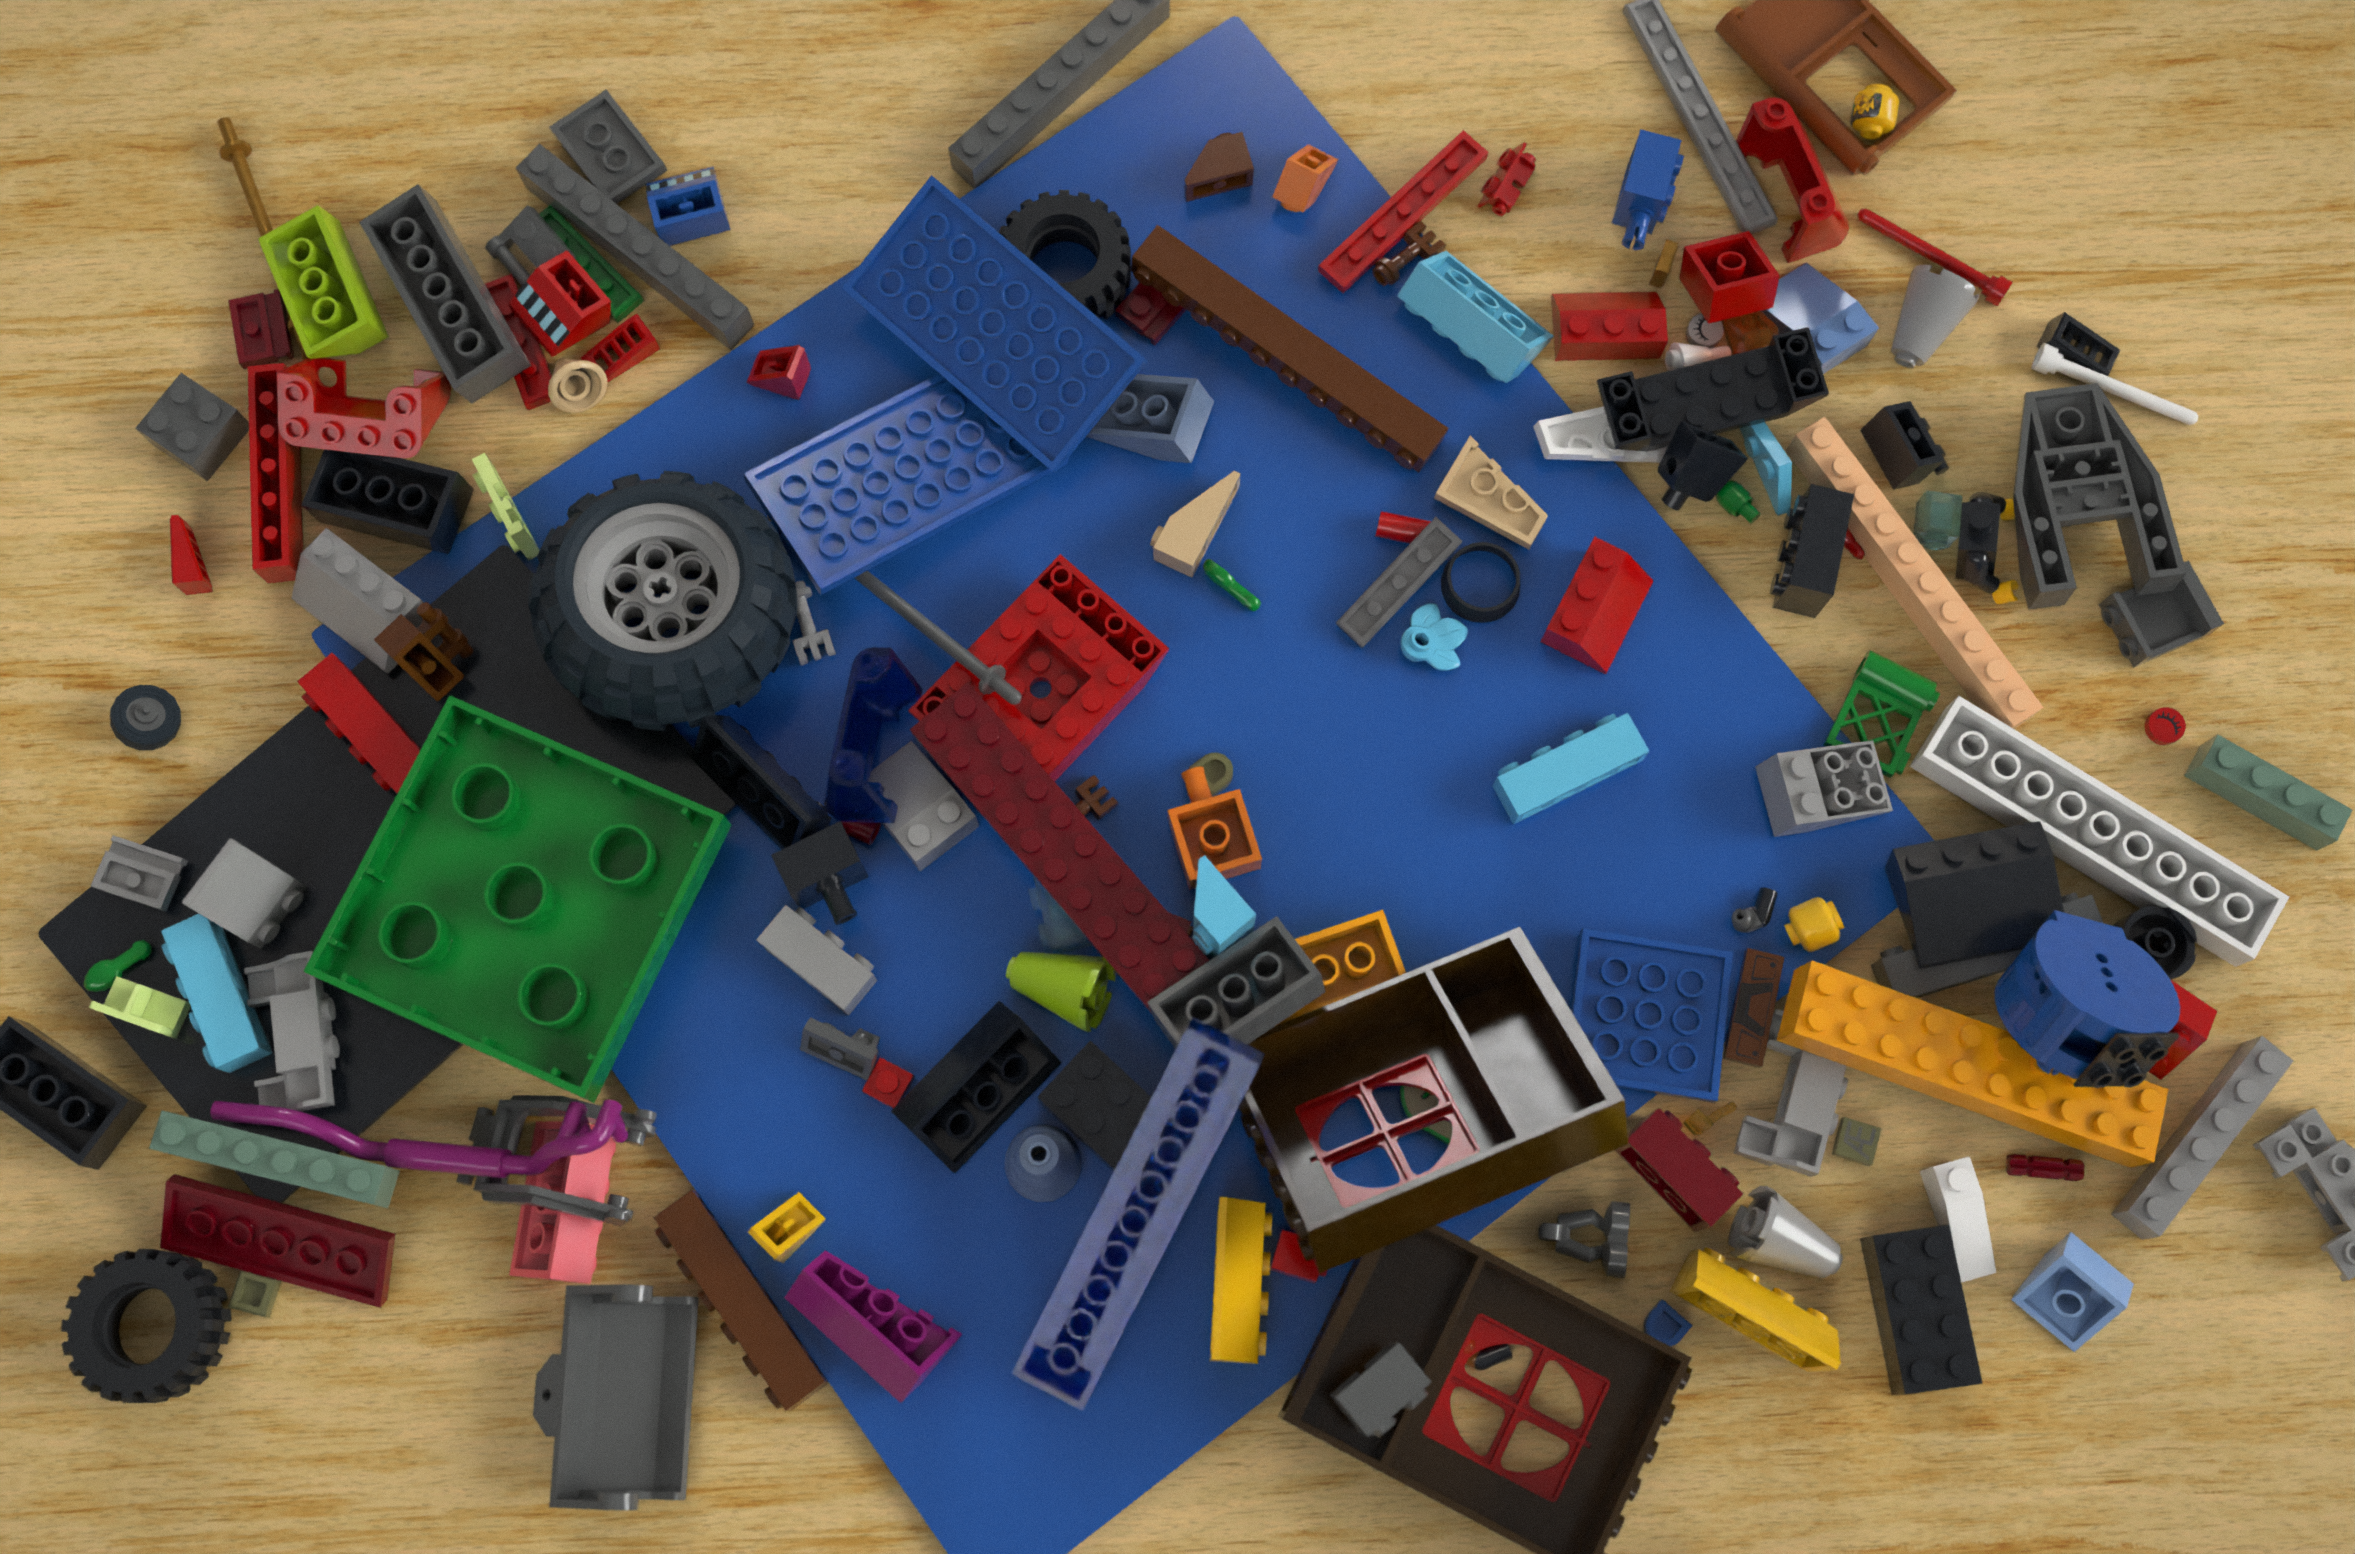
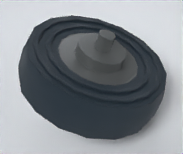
(145, 717)

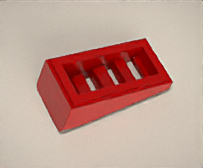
(624, 333)
(187, 564)

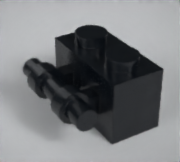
(1903, 445)

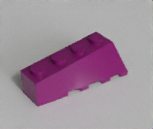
(871, 1324)

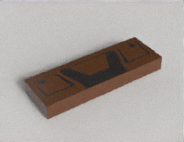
(1753, 1007)

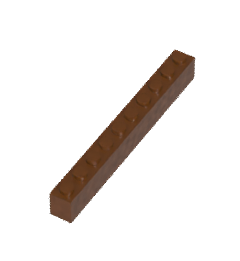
(1287, 349)

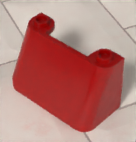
(1777, 137)

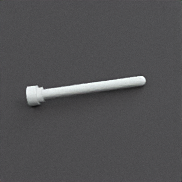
(2050, 360)

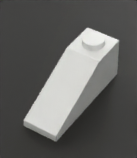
(1960, 1204)

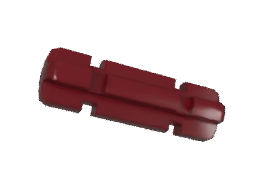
(2045, 1167)

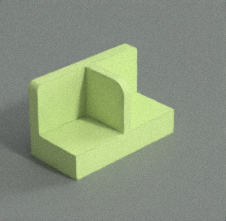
(144, 1007)

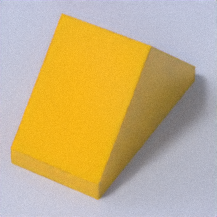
(787, 1227)

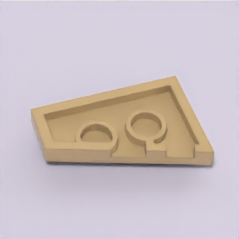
(1489, 497)

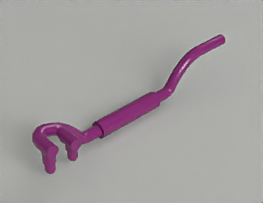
(572, 1139)

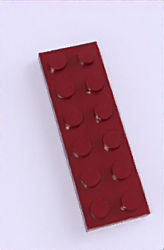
(277, 1240)

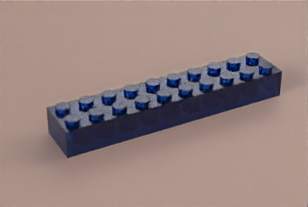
(1138, 1213)

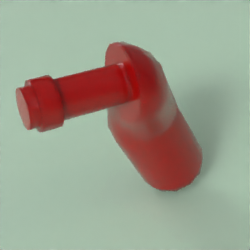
(1852, 546)

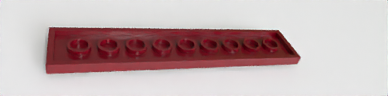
(1058, 845)

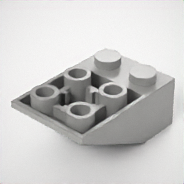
(1822, 787)

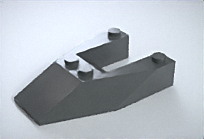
(2082, 469)

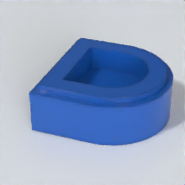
(1665, 1324)

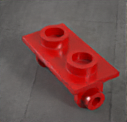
(1498, 189)

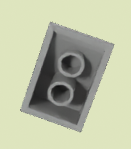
(929, 809)
(245, 894)

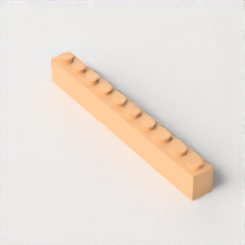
(1915, 579)

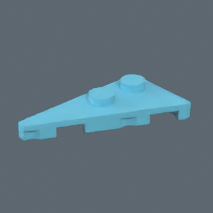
(1772, 464)

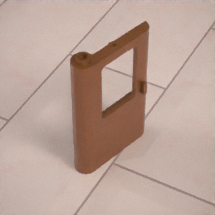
(1795, 38)

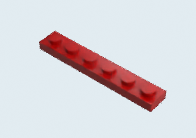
(1403, 211)

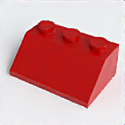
(1608, 326)
(1598, 606)

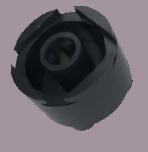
(2167, 932)

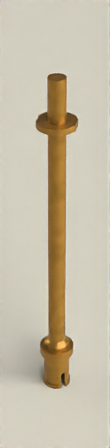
(237, 152)

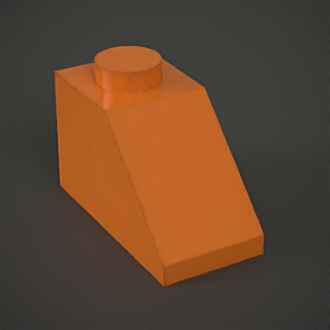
(1304, 178)

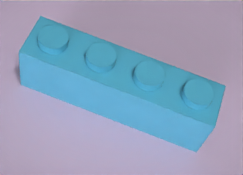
(1570, 767)
(215, 993)

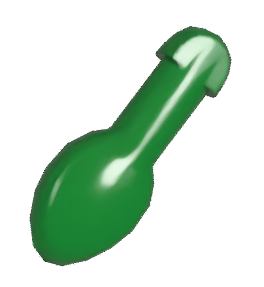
(1230, 585)
(103, 973)

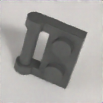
(534, 239)

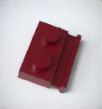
(1148, 312)
(260, 329)

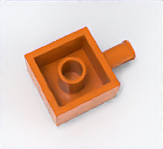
(1213, 828)

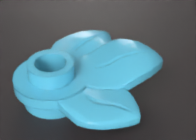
(1437, 635)

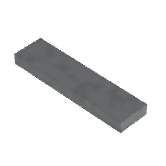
(1398, 582)

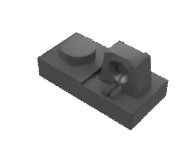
(851, 1054)

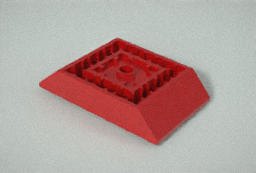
(1077, 643)

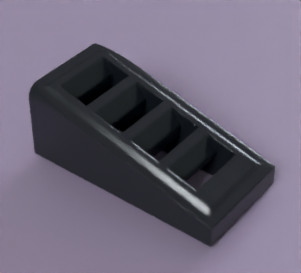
(2083, 336)

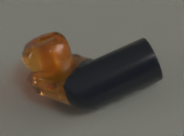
(1488, 1356)

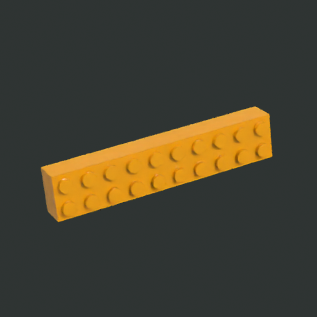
(1964, 1064)

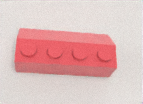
(553, 1242)

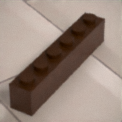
(740, 1300)

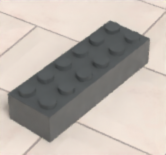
(445, 294)

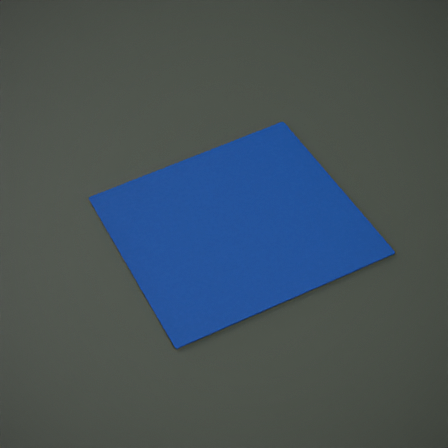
(1349, 760)

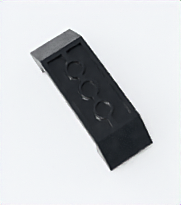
(1714, 393)

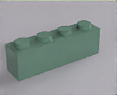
(2268, 792)

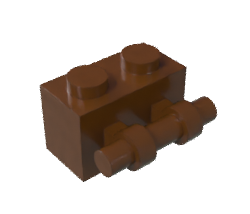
(419, 657)

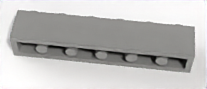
(2202, 1138)

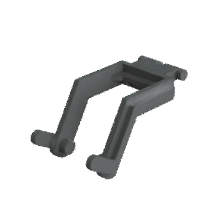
(505, 1132)

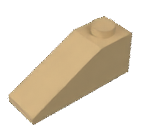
(1192, 528)

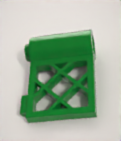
(1897, 690)

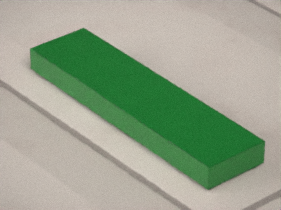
(622, 295)

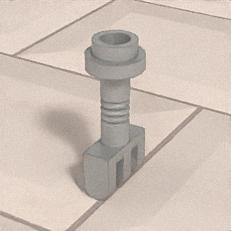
(811, 637)

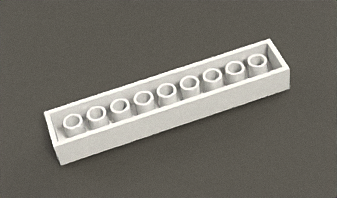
(2099, 830)

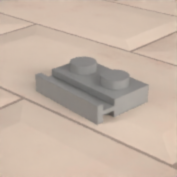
(139, 873)

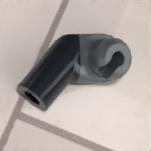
(1757, 915)

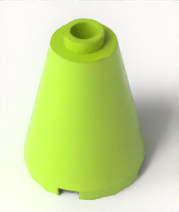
(1064, 984)

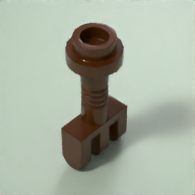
(1387, 270)
(1091, 802)

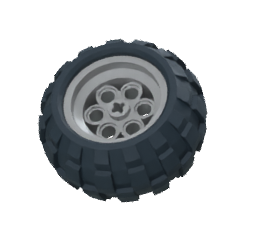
(652, 538)

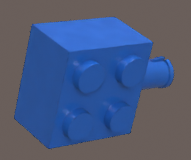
(1647, 186)

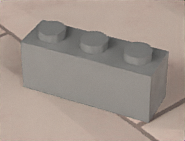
(818, 958)

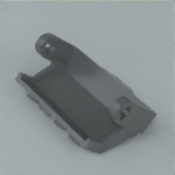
(619, 1397)

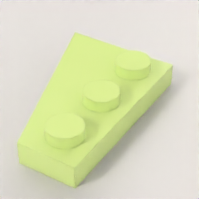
(504, 507)

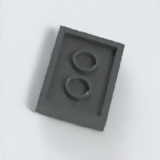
(608, 148)

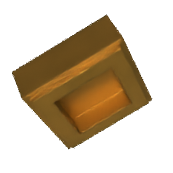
(1664, 263)

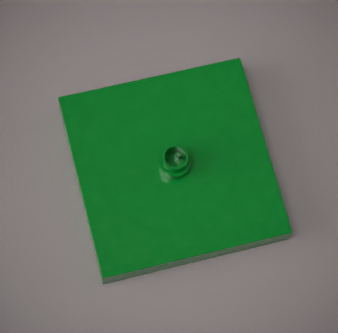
(520, 898)

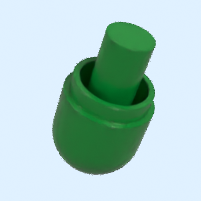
(1737, 501)

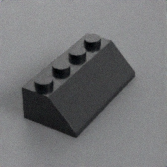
(757, 782)
(976, 1086)

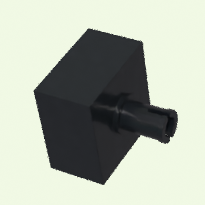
(821, 870)

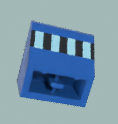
(687, 206)

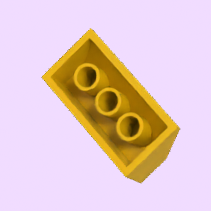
(1239, 1281)

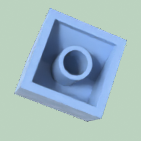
(2073, 1292)

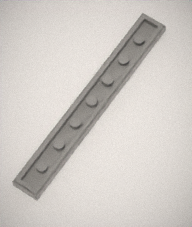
(1700, 116)

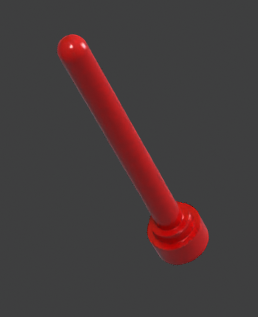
(1993, 288)

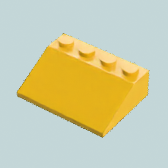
(1757, 1312)

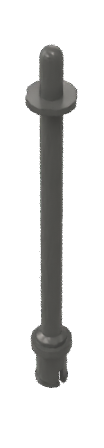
(990, 678)

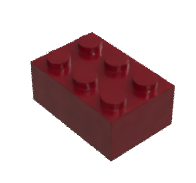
(1680, 1170)

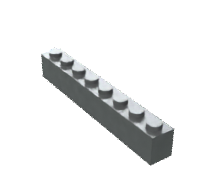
(1054, 87)
(635, 247)

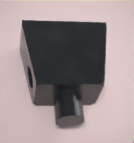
(1697, 465)

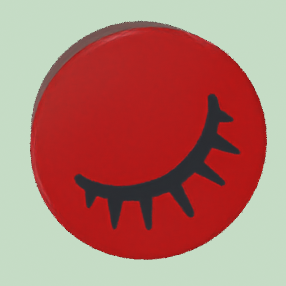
(2165, 726)

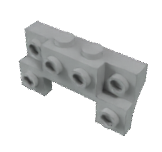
(301, 1033)
(1803, 1113)
(2325, 1172)

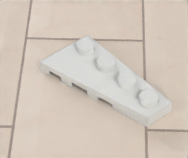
(1586, 437)

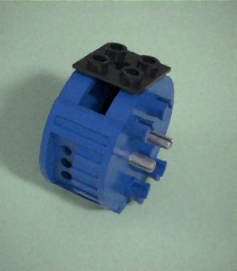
(2088, 1003)

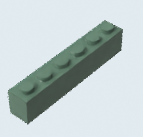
(274, 1159)

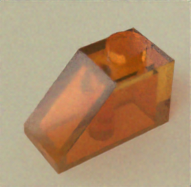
(1749, 332)

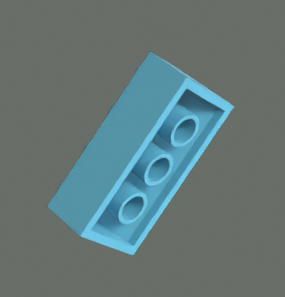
(1474, 316)
(1219, 912)

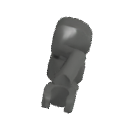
(1614, 1226)

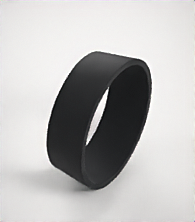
(1471, 612)

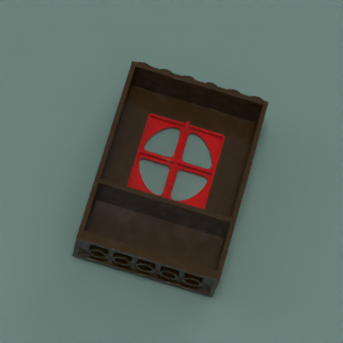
(1478, 1036)
(1435, 1298)

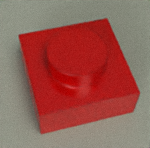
(888, 1083)

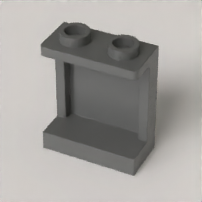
(2160, 621)

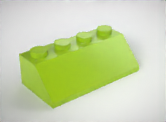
(322, 286)

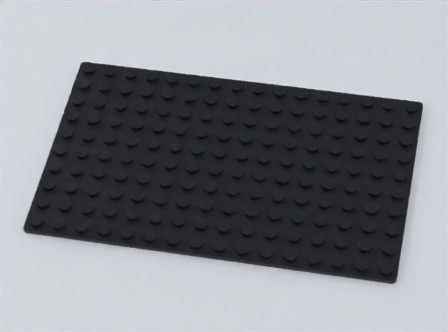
(314, 816)

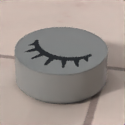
(1702, 333)

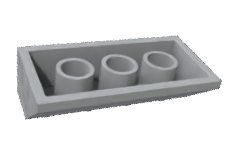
(352, 595)

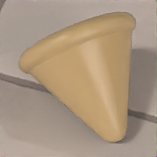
(576, 385)

